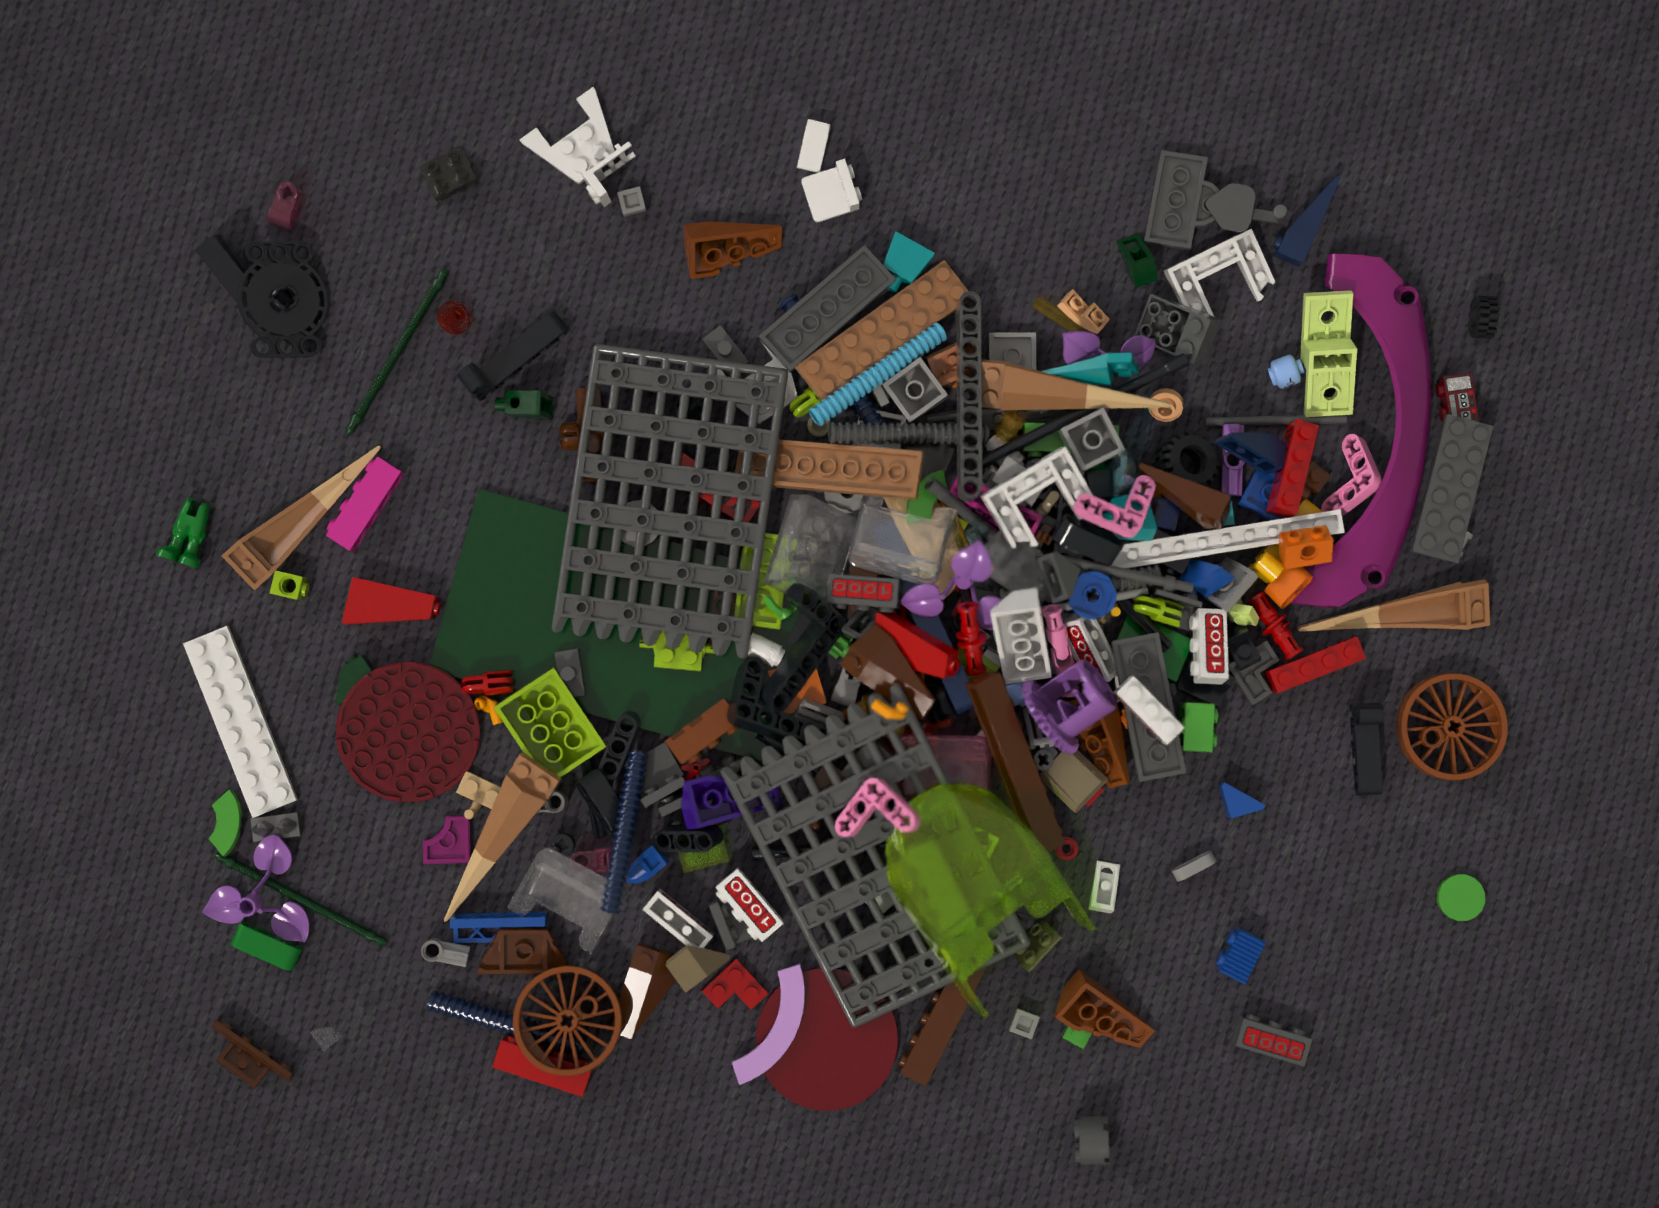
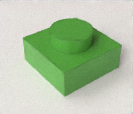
(1078, 1038)

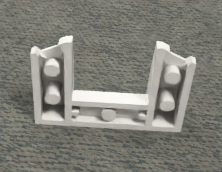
(1240, 248)
(1002, 499)

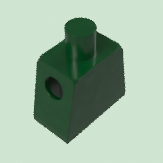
(526, 405)

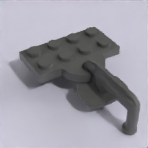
(1180, 201)

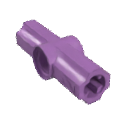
(1231, 475)

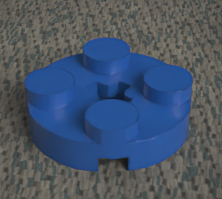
(1104, 590)

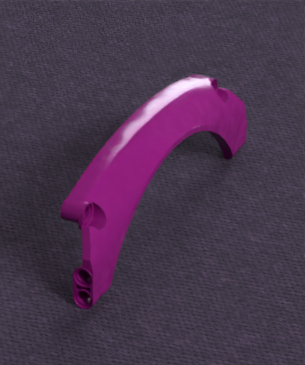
(1382, 529)

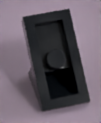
(1241, 647)

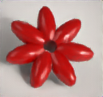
(690, 767)

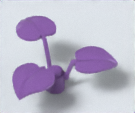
(1085, 345)
(969, 566)
(229, 907)

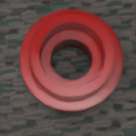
(1073, 851)

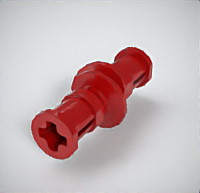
(1275, 625)
(971, 638)

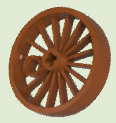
(1490, 706)
(530, 1046)

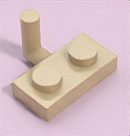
(479, 790)

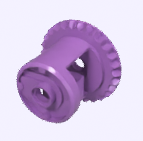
(1061, 719)

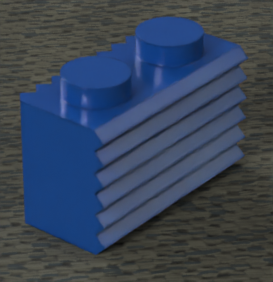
(1240, 955)

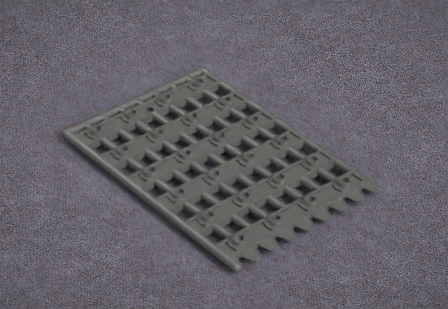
(673, 477)
(822, 856)

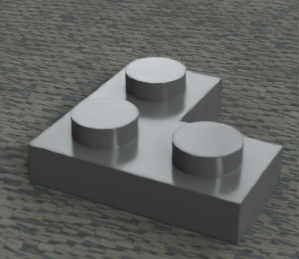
(1250, 679)

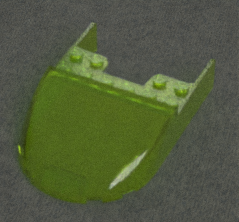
(970, 872)

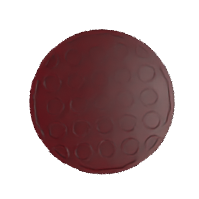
(407, 731)
(829, 1059)

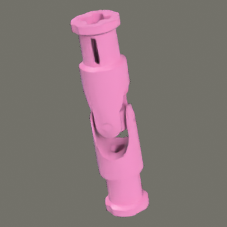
(1058, 637)

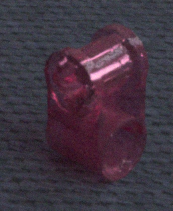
(283, 208)
(596, 858)

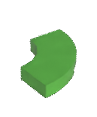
(925, 502)
(228, 823)

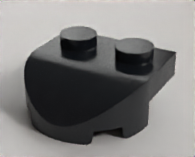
(942, 707)

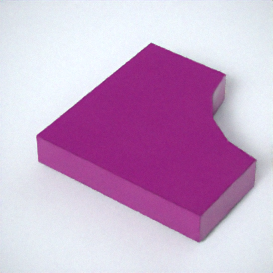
(451, 844)

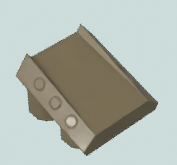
(1073, 779)

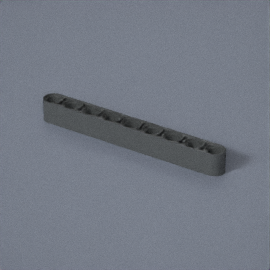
(972, 385)

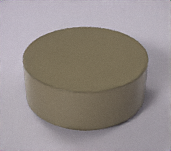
(816, 430)

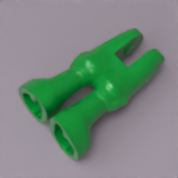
(187, 526)

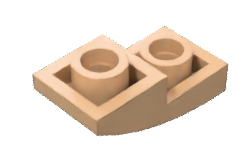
(1086, 316)

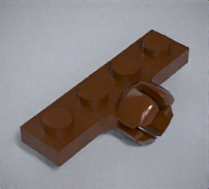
(574, 428)

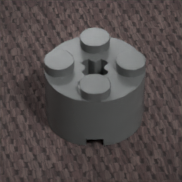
(1094, 1140)

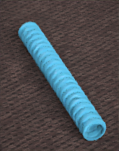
(877, 374)

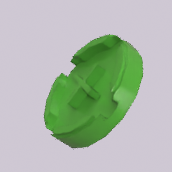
(1460, 897)

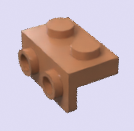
(944, 364)

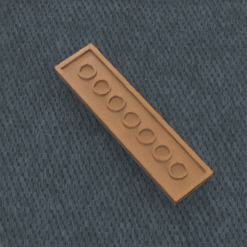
(883, 331)
(842, 469)

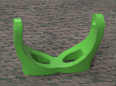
(782, 613)

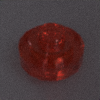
(454, 317)

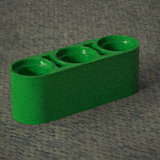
(266, 947)

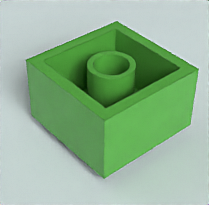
(1198, 726)

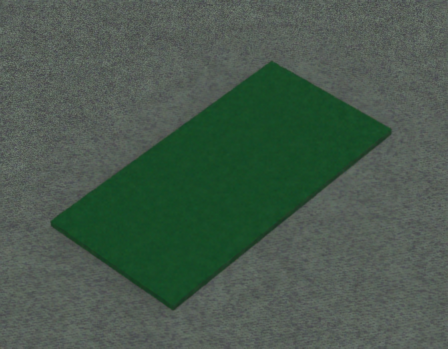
(505, 610)

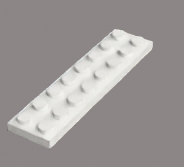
(240, 721)

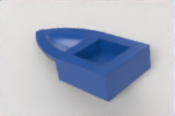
(647, 865)

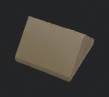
(694, 964)

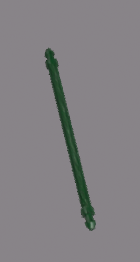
(437, 285)
(370, 935)

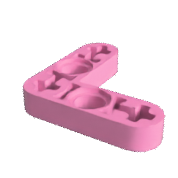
(1360, 483)
(1126, 514)
(874, 801)

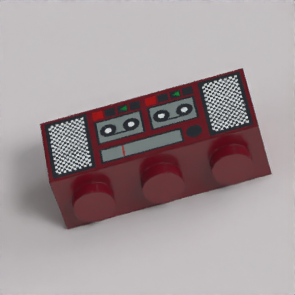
(1457, 397)

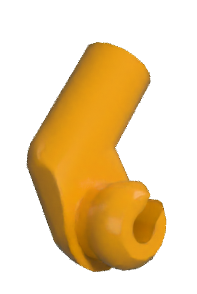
(487, 704)
(888, 712)

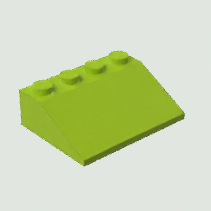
(550, 724)

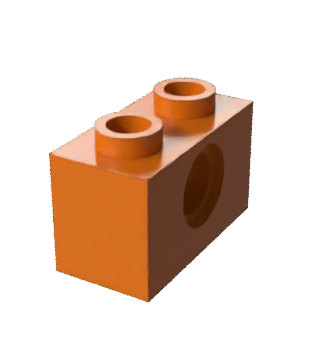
(1305, 547)

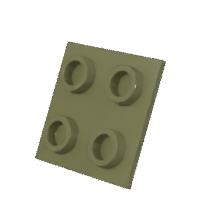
(1042, 940)

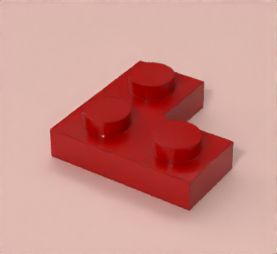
(737, 980)

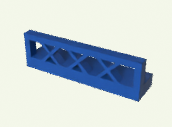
(493, 920)

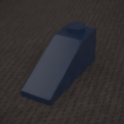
(1257, 449)

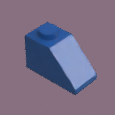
(1205, 577)

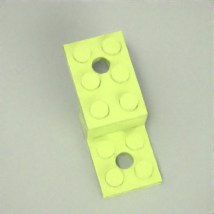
(1328, 353)

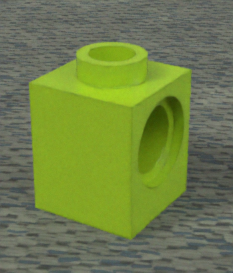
(280, 581)

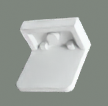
(832, 192)

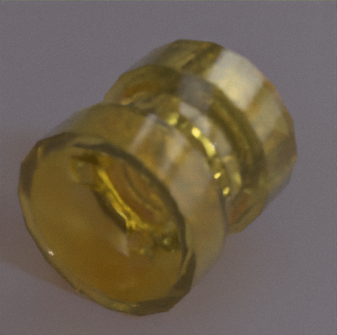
(1009, 427)

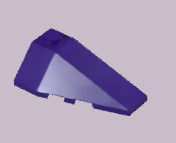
(710, 802)

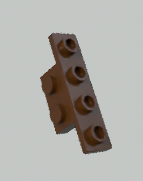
(246, 1060)

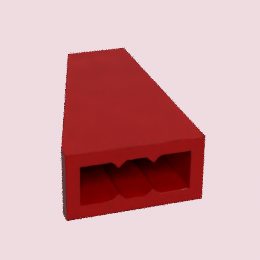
(383, 603)
(921, 648)

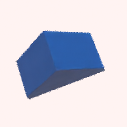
(1236, 802)

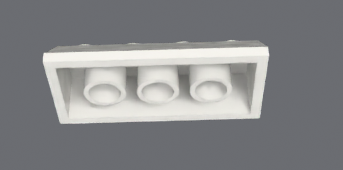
(1021, 637)

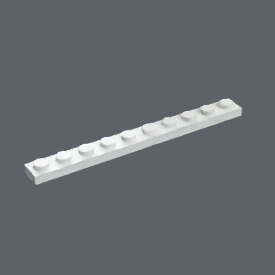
(1222, 540)

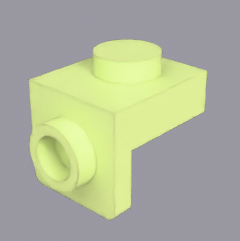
(1243, 614)

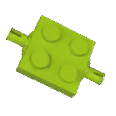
(678, 659)

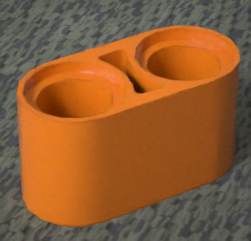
(1288, 585)

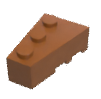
(701, 733)

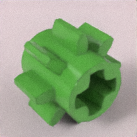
(841, 646)

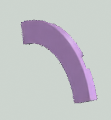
(783, 1030)

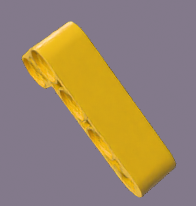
(1268, 563)

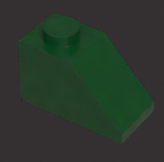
(1137, 260)
(355, 669)

